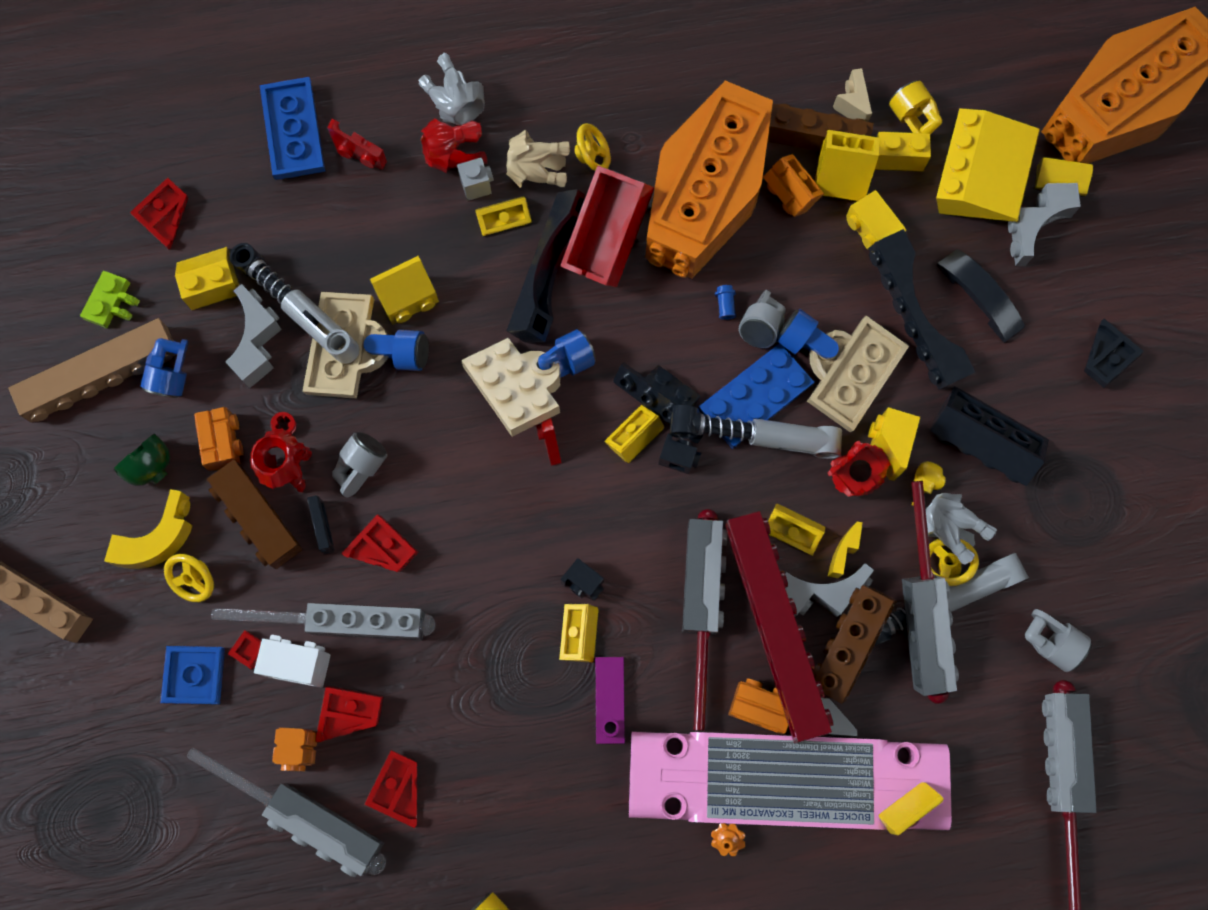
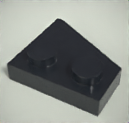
(1110, 354)

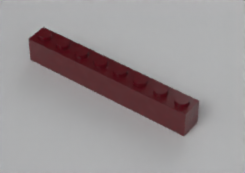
(778, 628)

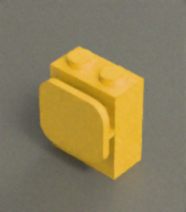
(847, 164)

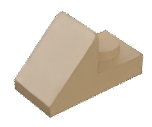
(855, 101)

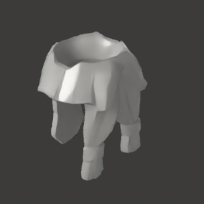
(457, 100)
(947, 521)

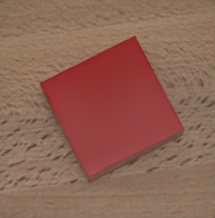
(246, 649)

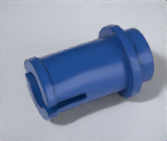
(726, 302)

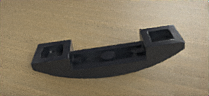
(984, 292)

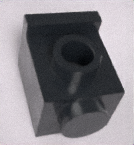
(679, 455)
(583, 580)

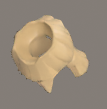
(529, 159)

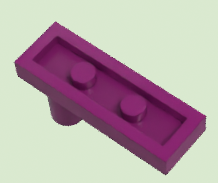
(609, 700)

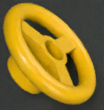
(588, 149)
(952, 572)
(193, 574)

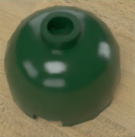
(145, 463)

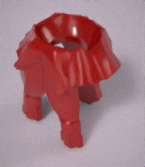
(442, 140)
(265, 464)
(841, 469)

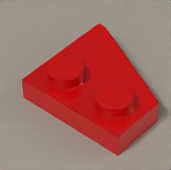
(356, 147)
(162, 211)
(546, 431)
(381, 546)
(347, 712)
(396, 789)

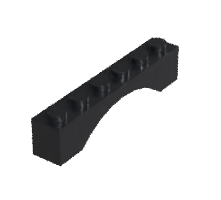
(895, 261)
(533, 309)

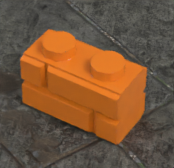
(792, 185)
(218, 438)
(758, 706)
(294, 748)

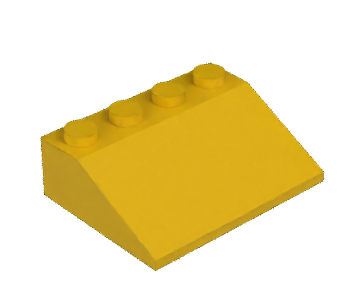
(986, 166)

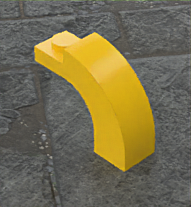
(157, 545)

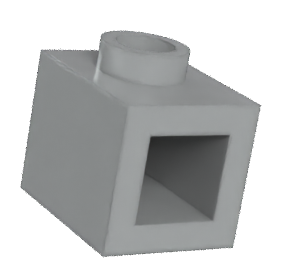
(475, 178)

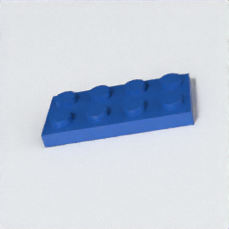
(292, 128)
(759, 390)

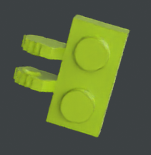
(106, 298)

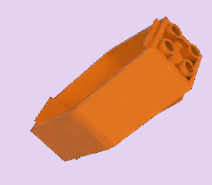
(1141, 108)
(718, 198)

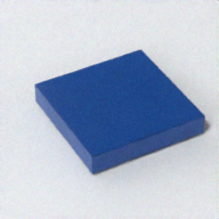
(192, 675)

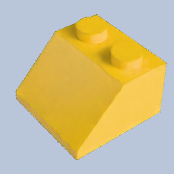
(206, 278)
(405, 290)
(895, 435)

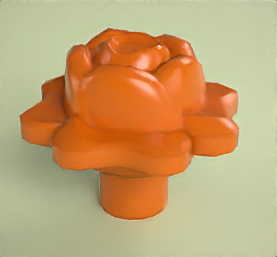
(728, 839)

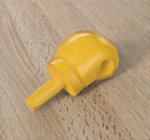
(931, 475)

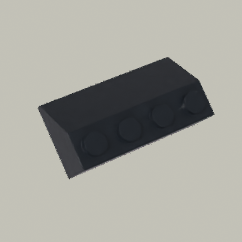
(990, 436)

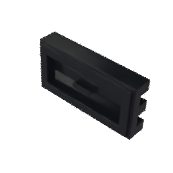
(321, 524)

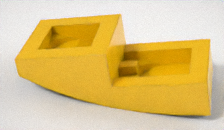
(848, 544)

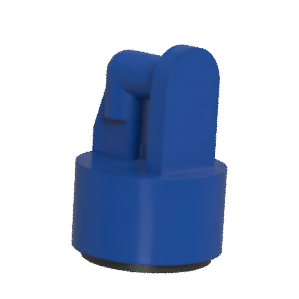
(161, 379)

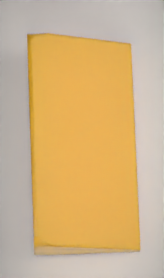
(1064, 171)
(503, 216)
(635, 433)
(795, 529)
(579, 633)
(910, 808)

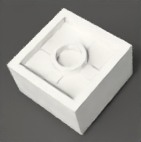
(292, 662)

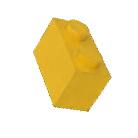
(903, 151)
(873, 219)

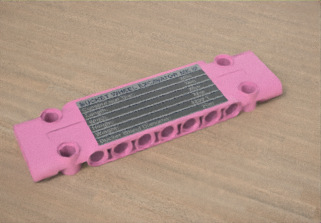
(783, 782)

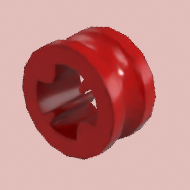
(283, 415)

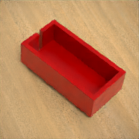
(607, 226)

